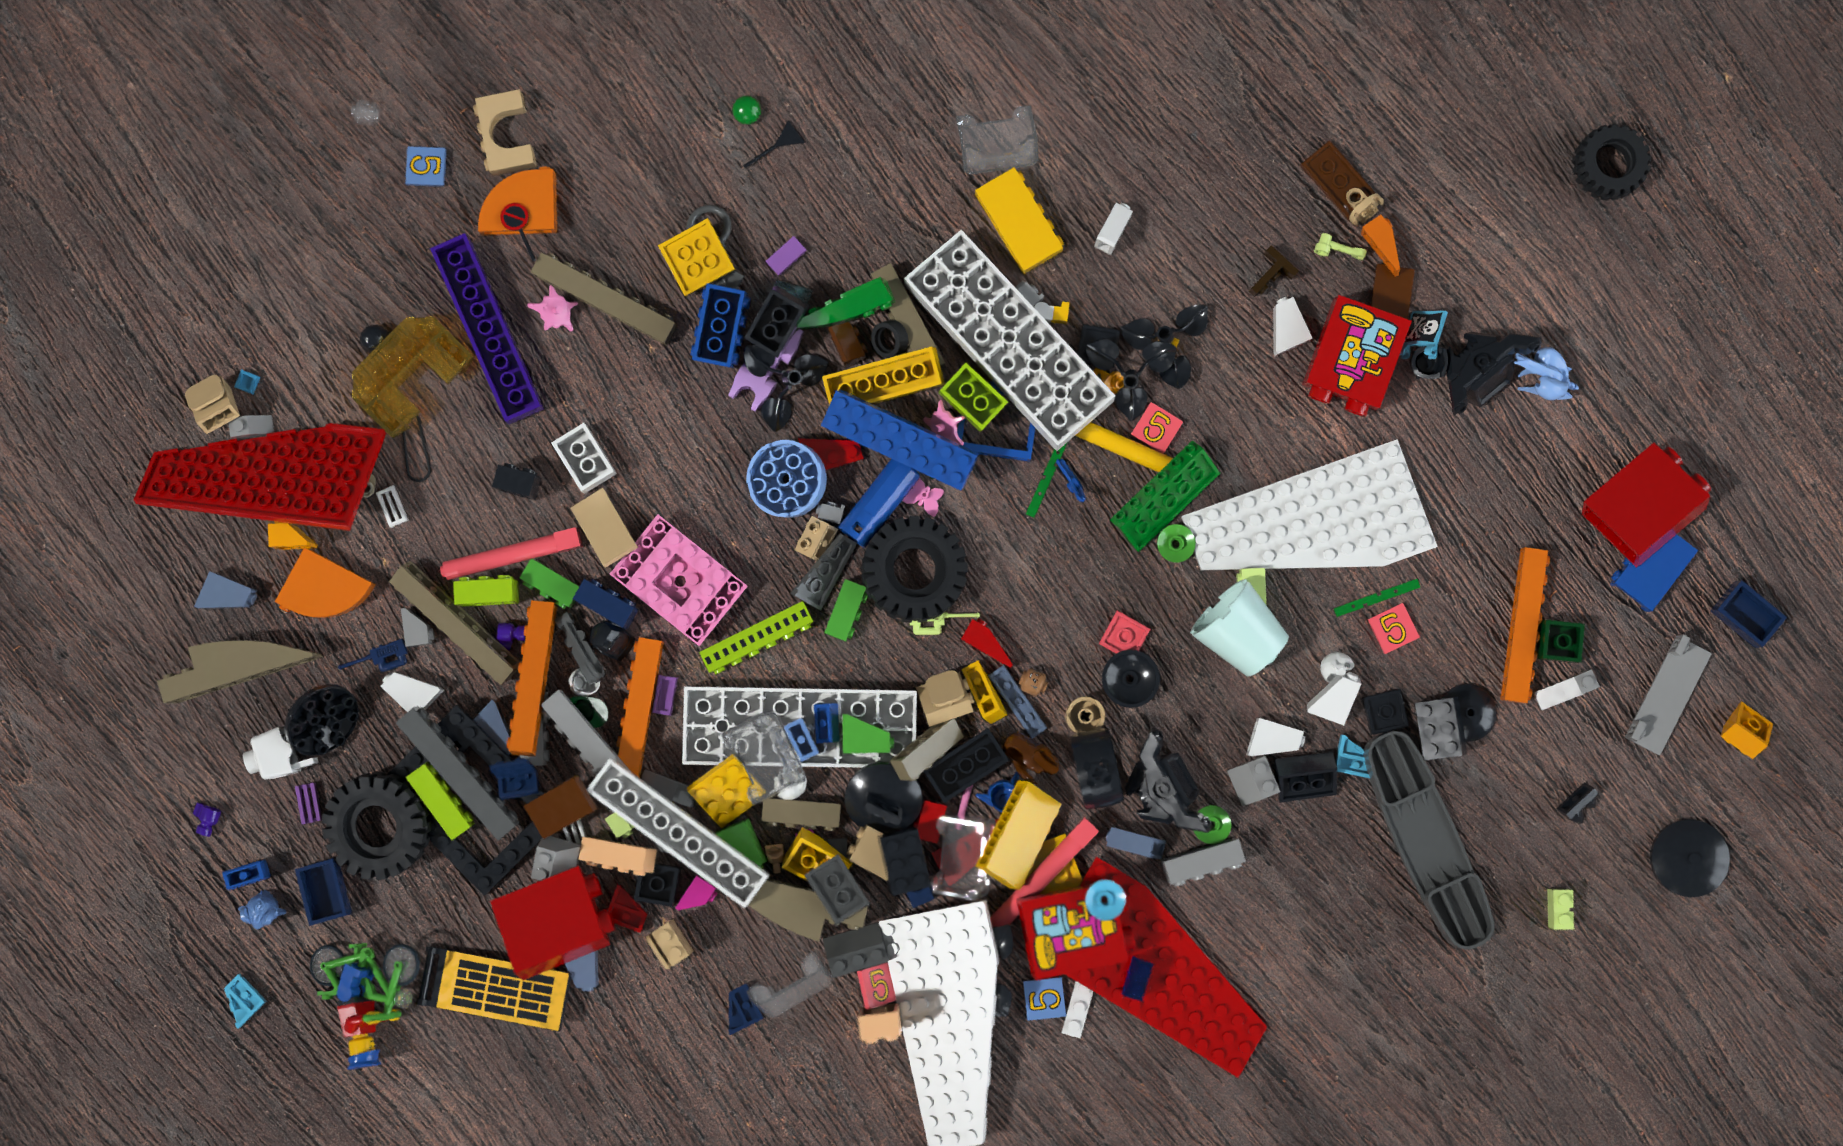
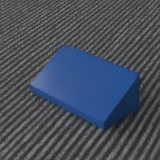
(826, 723)

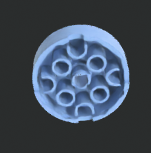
(805, 474)

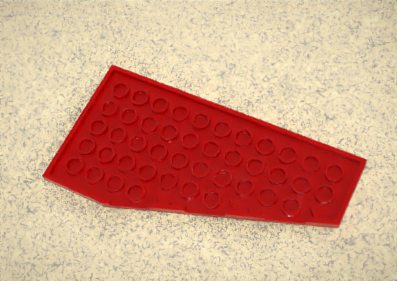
(279, 477)
(1185, 991)

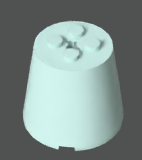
(1241, 629)

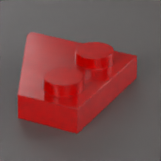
(626, 910)

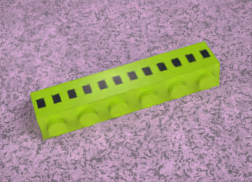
(757, 637)

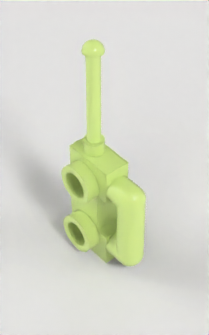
(938, 622)

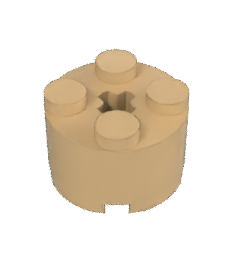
(1085, 704)

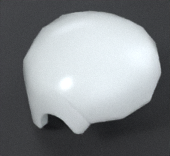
(580, 686)

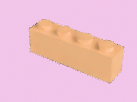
(618, 855)

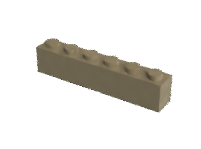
(905, 312)

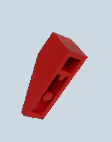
(982, 639)

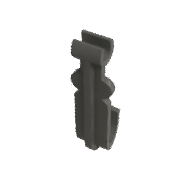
(581, 650)

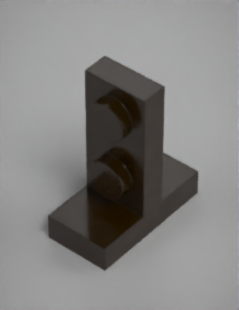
(1273, 273)

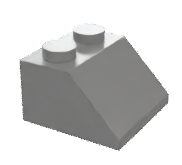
(1253, 781)
(554, 857)

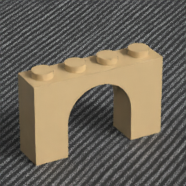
(490, 111)

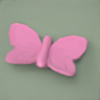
(925, 495)

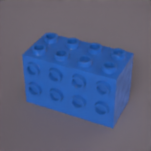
(720, 325)

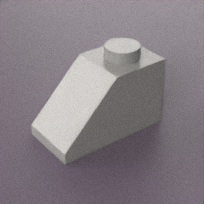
(251, 426)
(416, 630)

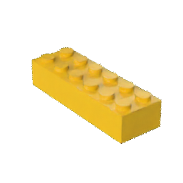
(889, 377)

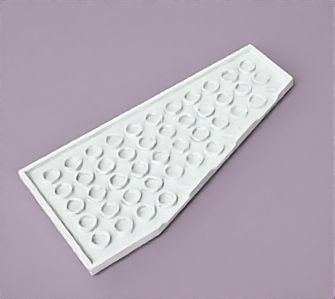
(1329, 517)
(947, 1003)

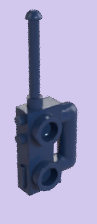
(379, 655)

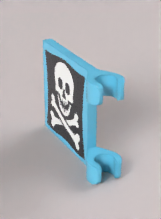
(1424, 331)

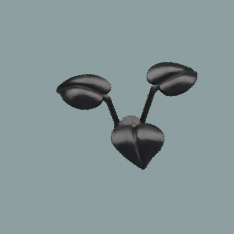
(1141, 331)
(807, 370)
(1129, 399)
(1004, 942)

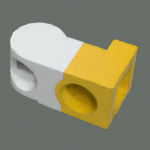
(1053, 313)

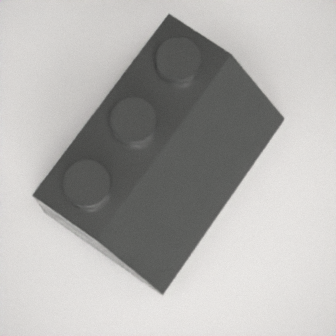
(855, 950)

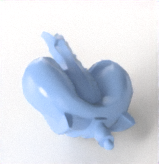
(1554, 374)

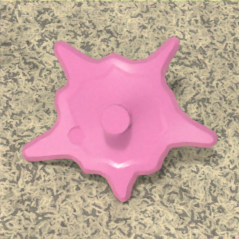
(554, 310)
(944, 423)

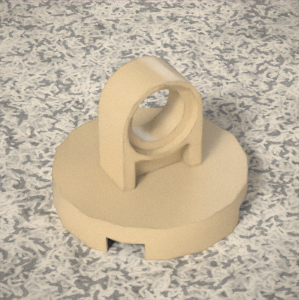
(1365, 207)

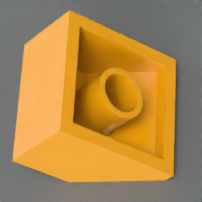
(288, 537)
(1747, 730)

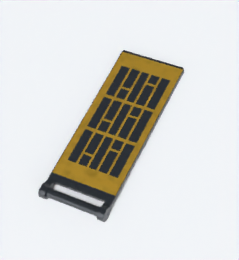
(493, 990)

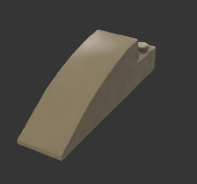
(229, 664)
(798, 909)

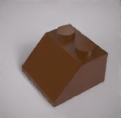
(846, 342)

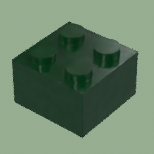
(1561, 641)

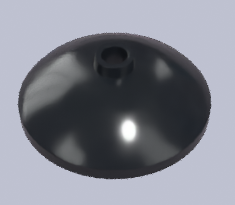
(1144, 683)
(1483, 708)

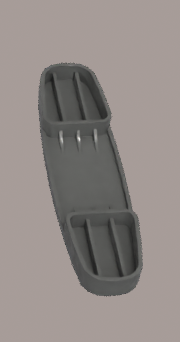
(1428, 840)

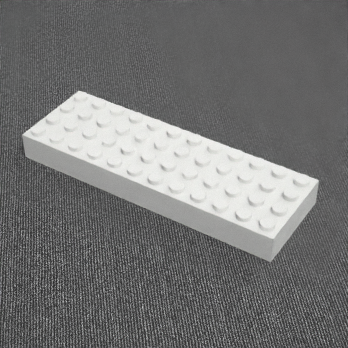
(1009, 340)
(718, 709)

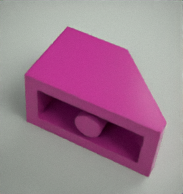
(697, 894)

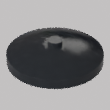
(1689, 858)

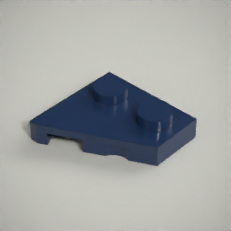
(742, 1010)

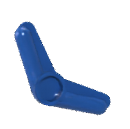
(1074, 484)

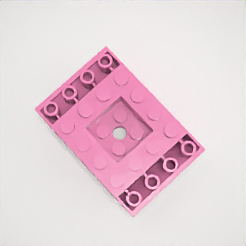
(652, 572)

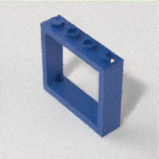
(998, 451)

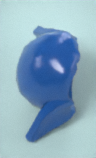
(999, 793)

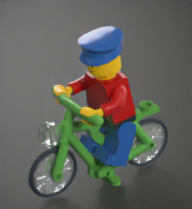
(356, 993)

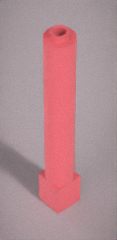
(514, 553)
(1046, 871)

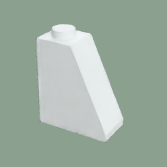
(1113, 228)
(1288, 327)
(410, 691)
(1336, 698)
(1273, 738)

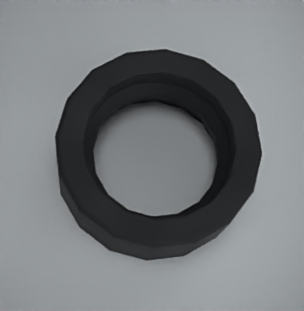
(879, 343)

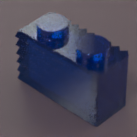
(1137, 978)

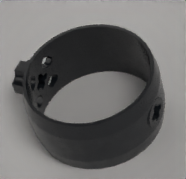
(1101, 786)

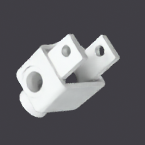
(274, 755)

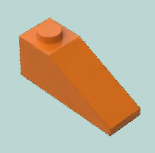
(1381, 238)

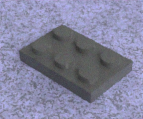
(837, 889)

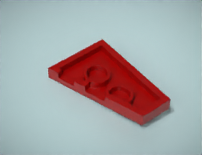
(835, 452)

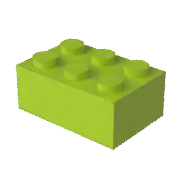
(973, 397)
(486, 591)

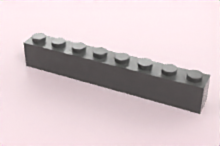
(457, 772)

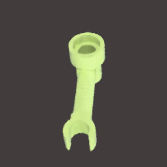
(1325, 244)

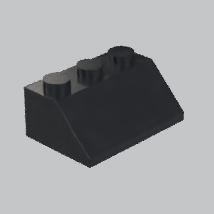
(1306, 777)

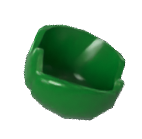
(746, 110)

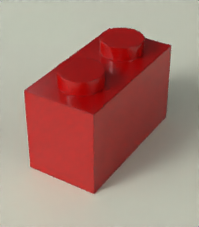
(929, 815)

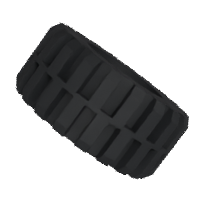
(1630, 147)

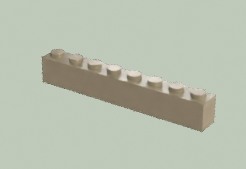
(603, 298)
(455, 622)

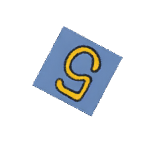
(425, 166)
(1044, 998)

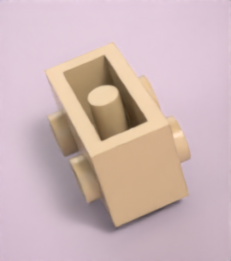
(816, 538)

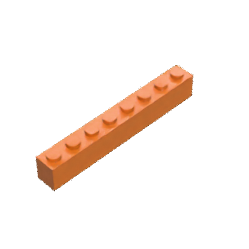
(1524, 625)
(533, 678)
(639, 703)

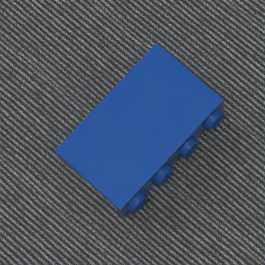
(1656, 575)

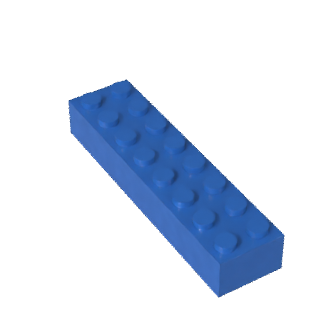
(899, 439)

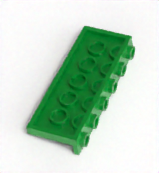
(1165, 495)

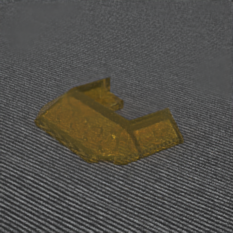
(395, 360)

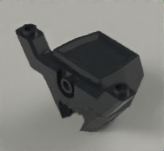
(1484, 366)
(1165, 787)

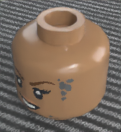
(1033, 682)

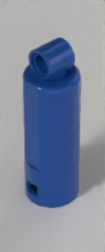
(879, 502)

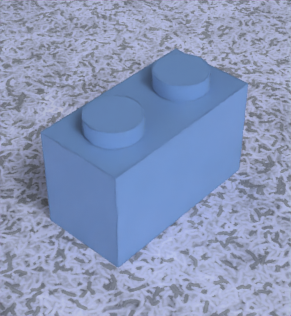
(801, 739)

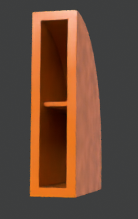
(529, 188)
(322, 588)

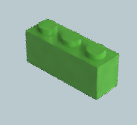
(549, 583)
(846, 611)

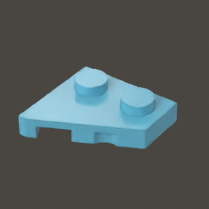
(1350, 758)
(243, 999)

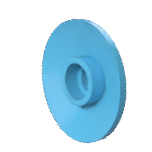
(1112, 907)

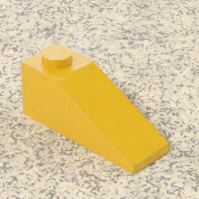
(984, 693)

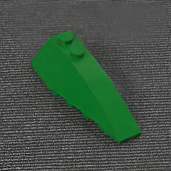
(852, 305)

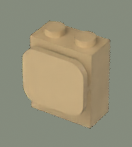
(212, 403)
(945, 697)
(867, 851)
(669, 944)

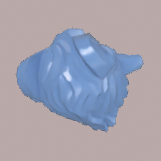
(261, 910)

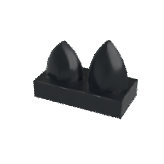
(1582, 797)

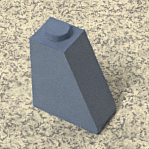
(224, 593)
(494, 724)
(1135, 843)
(584, 971)

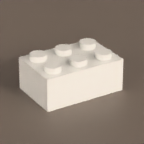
(584, 458)

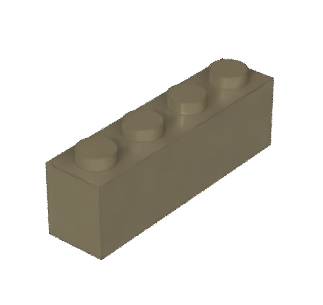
(926, 749)
(801, 812)

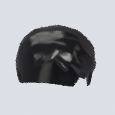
(372, 337)

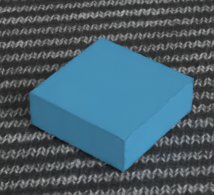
(247, 382)

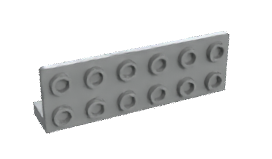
(1668, 695)

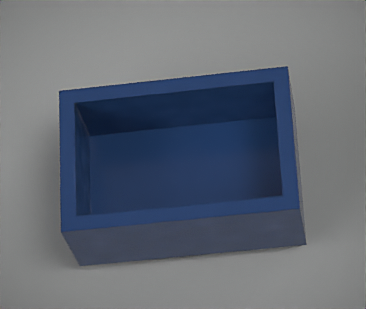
(606, 603)
(1748, 614)
(323, 891)

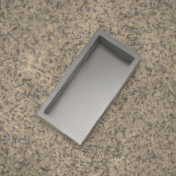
(1203, 860)

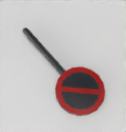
(514, 218)

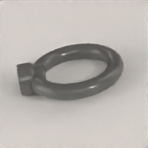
(713, 209)

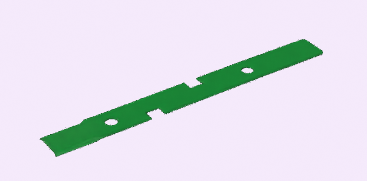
(1043, 485)
(1373, 599)

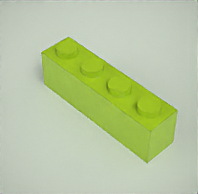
(440, 800)

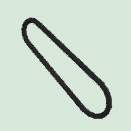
(425, 451)

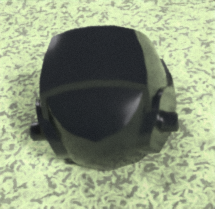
(1426, 367)
(611, 640)

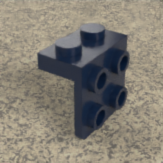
(516, 778)

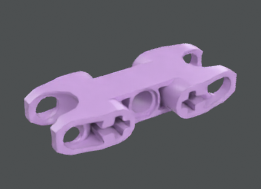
(764, 385)

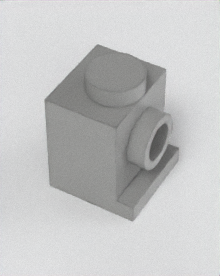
(1030, 293)
(830, 512)

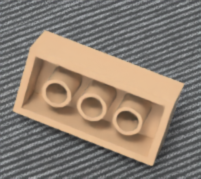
(880, 1023)

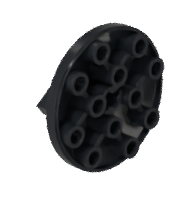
(321, 719)
(881, 799)

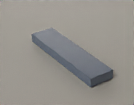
(1017, 701)

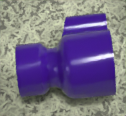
(507, 632)
(208, 816)

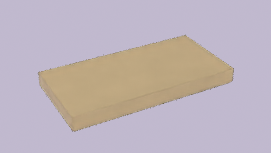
(604, 527)

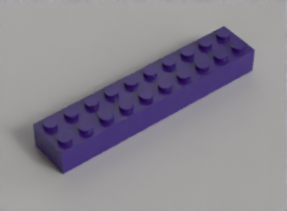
(487, 329)

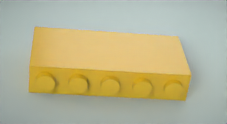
(1019, 220)
(1018, 835)

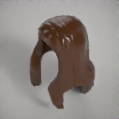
(1030, 755)

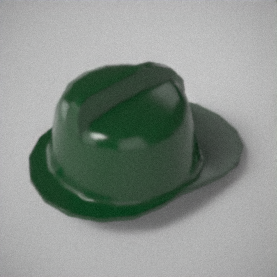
(592, 709)

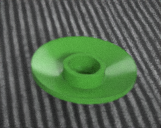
(1176, 533)
(1221, 828)

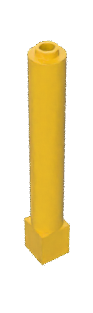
(1124, 447)

